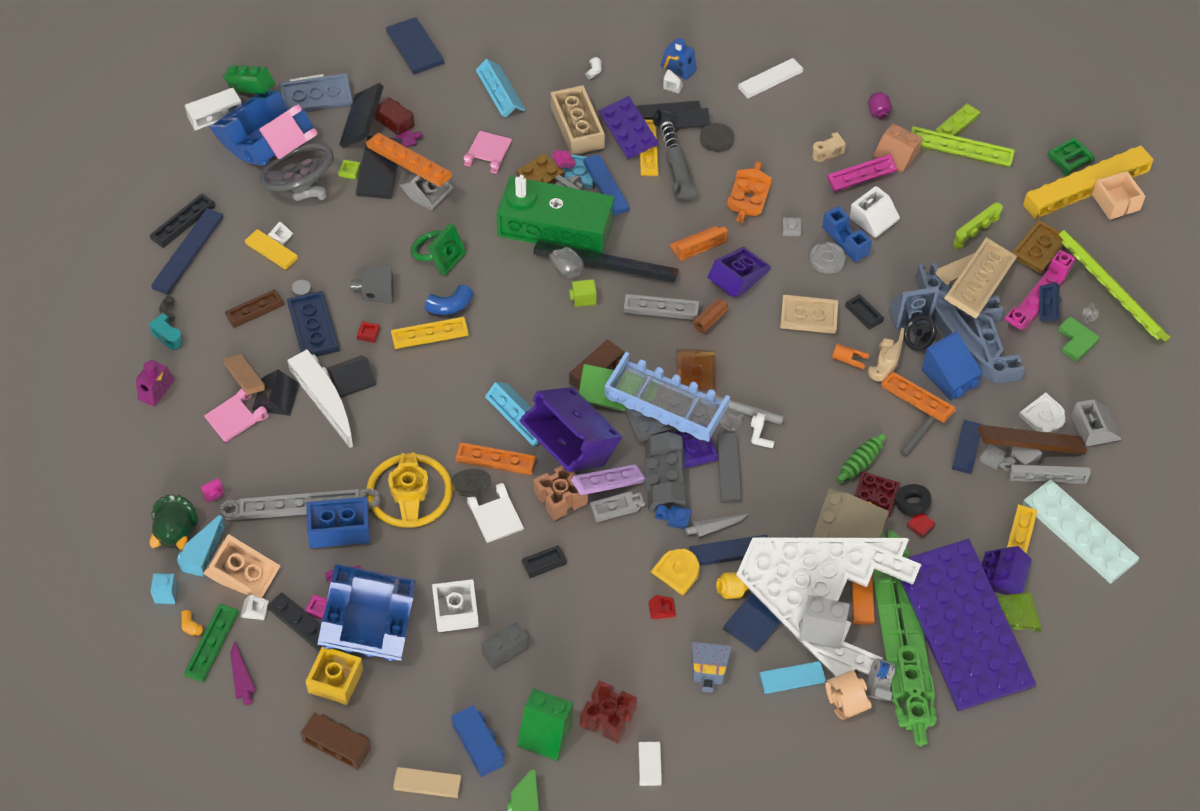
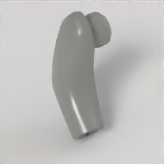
(315, 191)

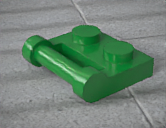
(1067, 151)

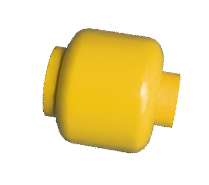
(730, 586)

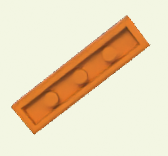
(918, 397)
(495, 458)

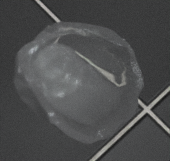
(566, 263)

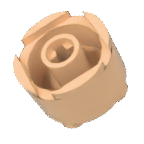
(847, 694)

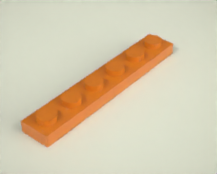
(409, 159)

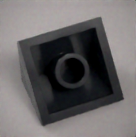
(351, 376)
(278, 393)

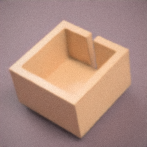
(1118, 195)

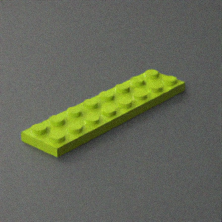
(1113, 287)

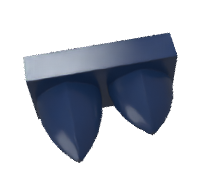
(1049, 302)

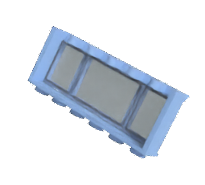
(665, 398)

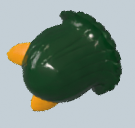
(172, 521)

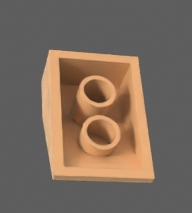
(241, 568)

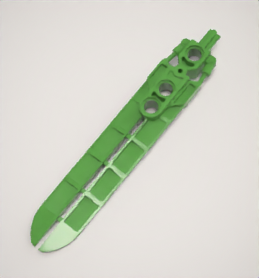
(911, 691)

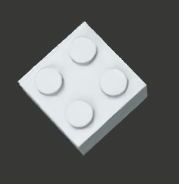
(455, 605)

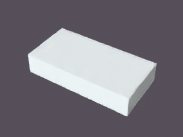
(649, 763)

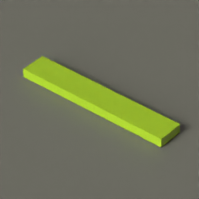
(965, 147)

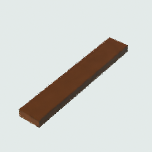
(1032, 439)

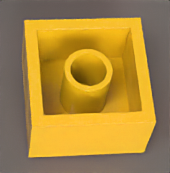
(334, 675)

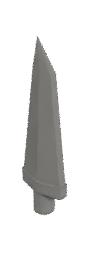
(708, 526)

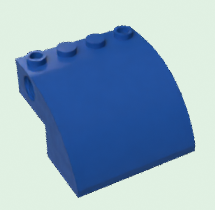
(241, 127)
(367, 612)

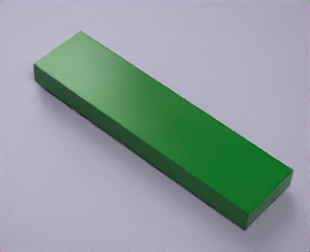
(211, 643)

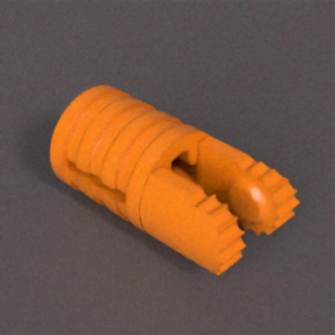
(846, 355)

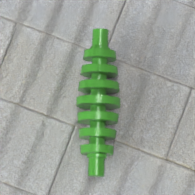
(861, 458)

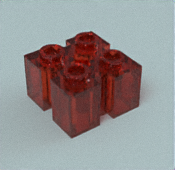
(620, 709)

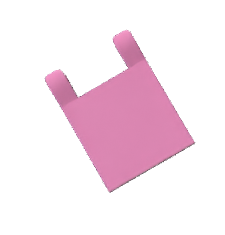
(284, 134)
(489, 148)
(234, 417)

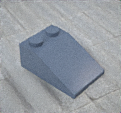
(911, 304)

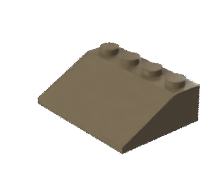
(849, 518)

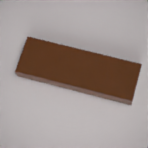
(254, 308)

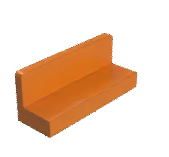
(699, 242)

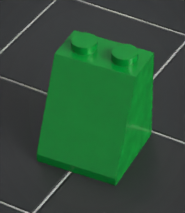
(545, 724)

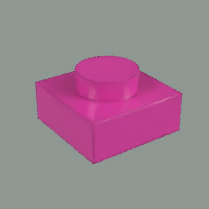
(563, 159)
(212, 490)

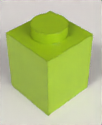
(583, 293)

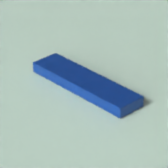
(605, 182)

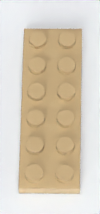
(980, 277)

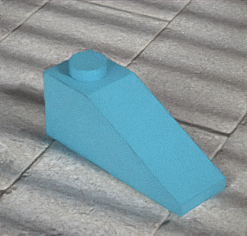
(201, 548)

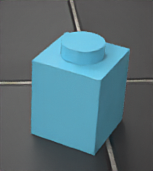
(164, 588)

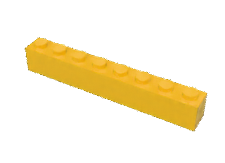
(1081, 184)

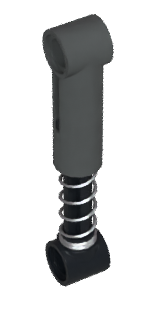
(682, 187)

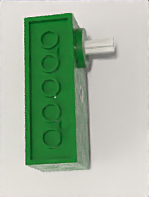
(555, 215)

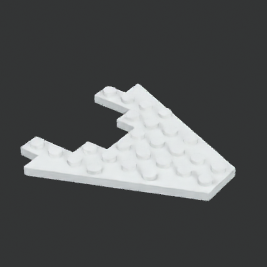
(790, 569)

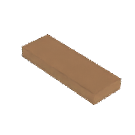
(244, 374)

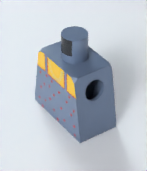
(709, 664)

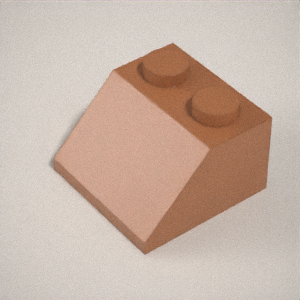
(901, 145)

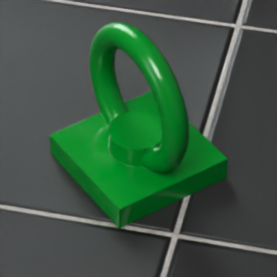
(444, 249)

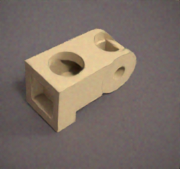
(829, 148)

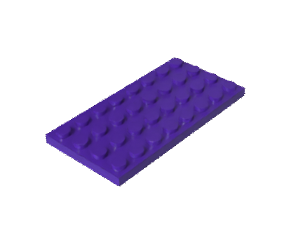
(966, 627)

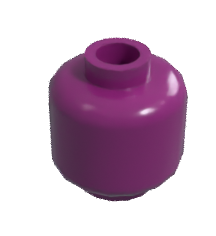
(879, 105)

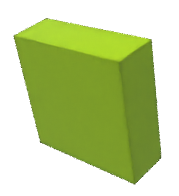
(349, 169)

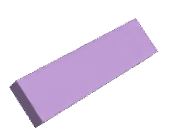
(608, 479)

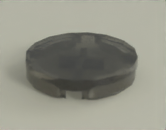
(717, 137)
(471, 482)

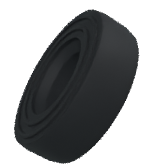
(913, 508)

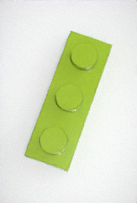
(959, 120)

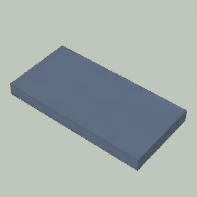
(317, 92)

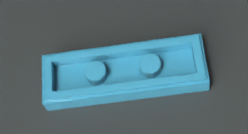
(792, 677)

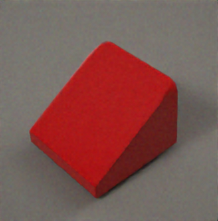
(661, 607)

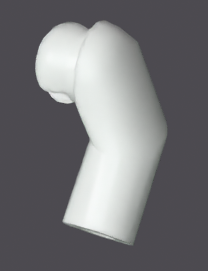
(596, 68)

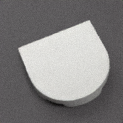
(1044, 414)

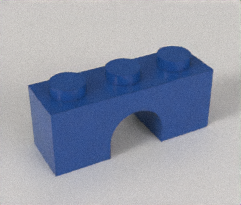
(856, 244)

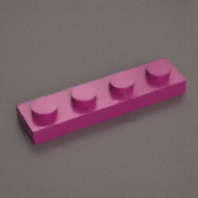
(861, 173)

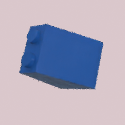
(951, 366)

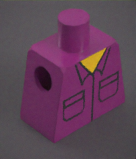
(153, 382)

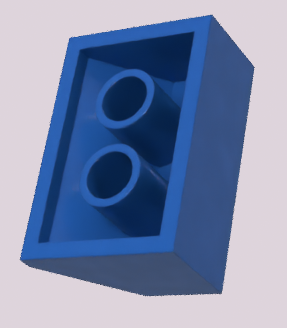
(338, 522)

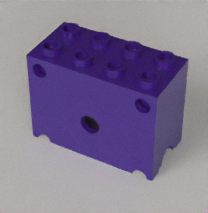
(570, 419)

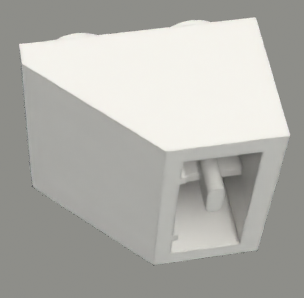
(874, 212)

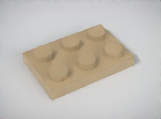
(809, 314)

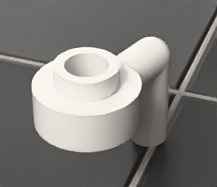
(758, 423)

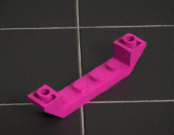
(1029, 308)

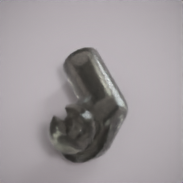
(167, 306)

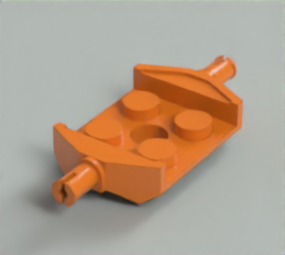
(749, 182)

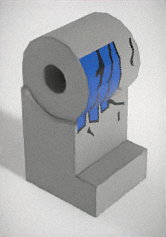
(880, 680)

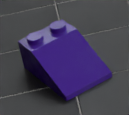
(737, 271)

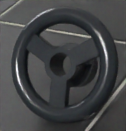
(928, 332)

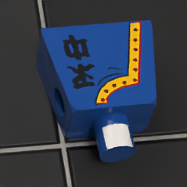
(679, 59)

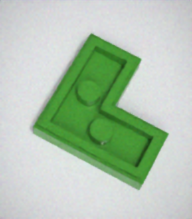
(1080, 338)

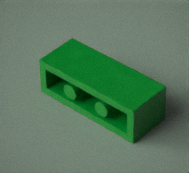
(249, 79)

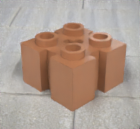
(558, 492)

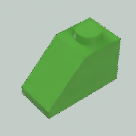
(524, 795)

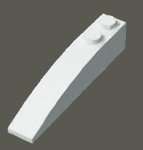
(322, 391)

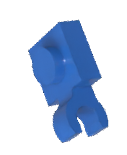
(676, 517)

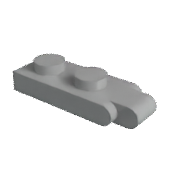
(616, 506)

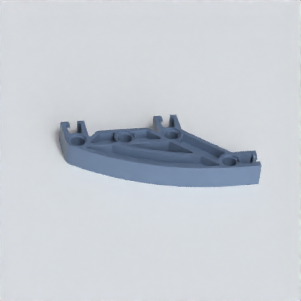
(982, 334)

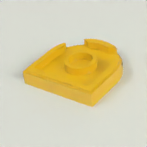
(677, 570)

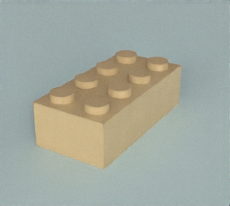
(577, 120)

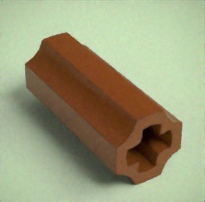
(710, 315)

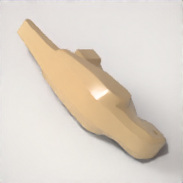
(887, 358)

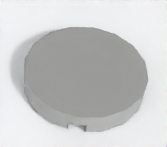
(827, 258)

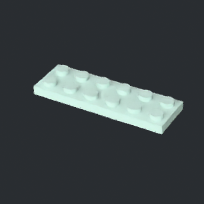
(1081, 531)

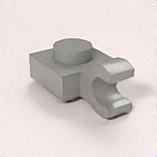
(996, 458)

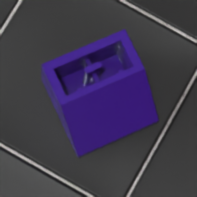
(1007, 569)

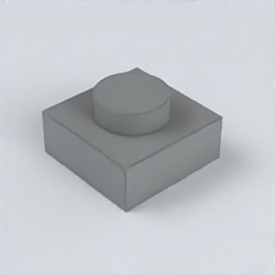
(791, 226)

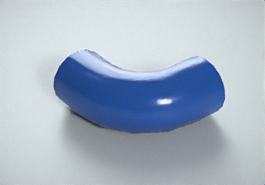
(451, 304)

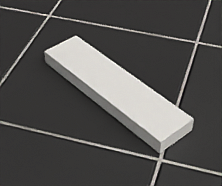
(770, 78)

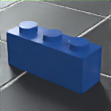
(478, 740)

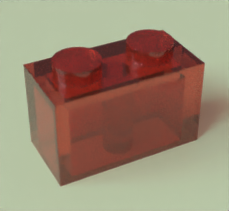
(394, 116)

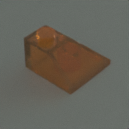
(696, 367)

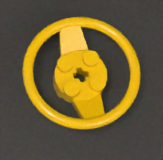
(410, 494)

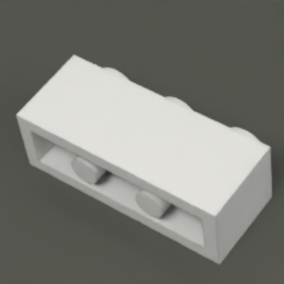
(212, 108)

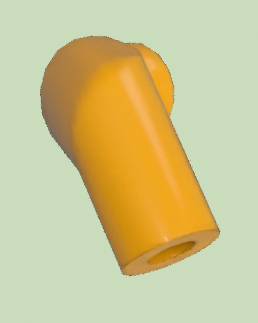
(188, 625)

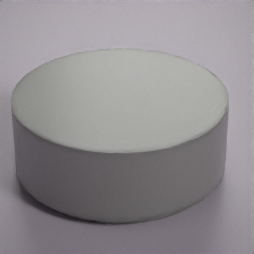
(301, 287)

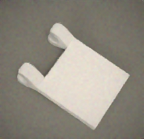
(496, 517)

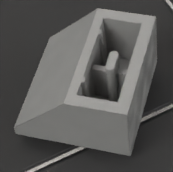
(1094, 423)

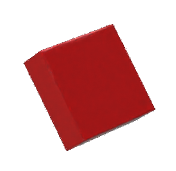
(368, 332)
(920, 524)

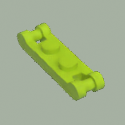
(981, 221)

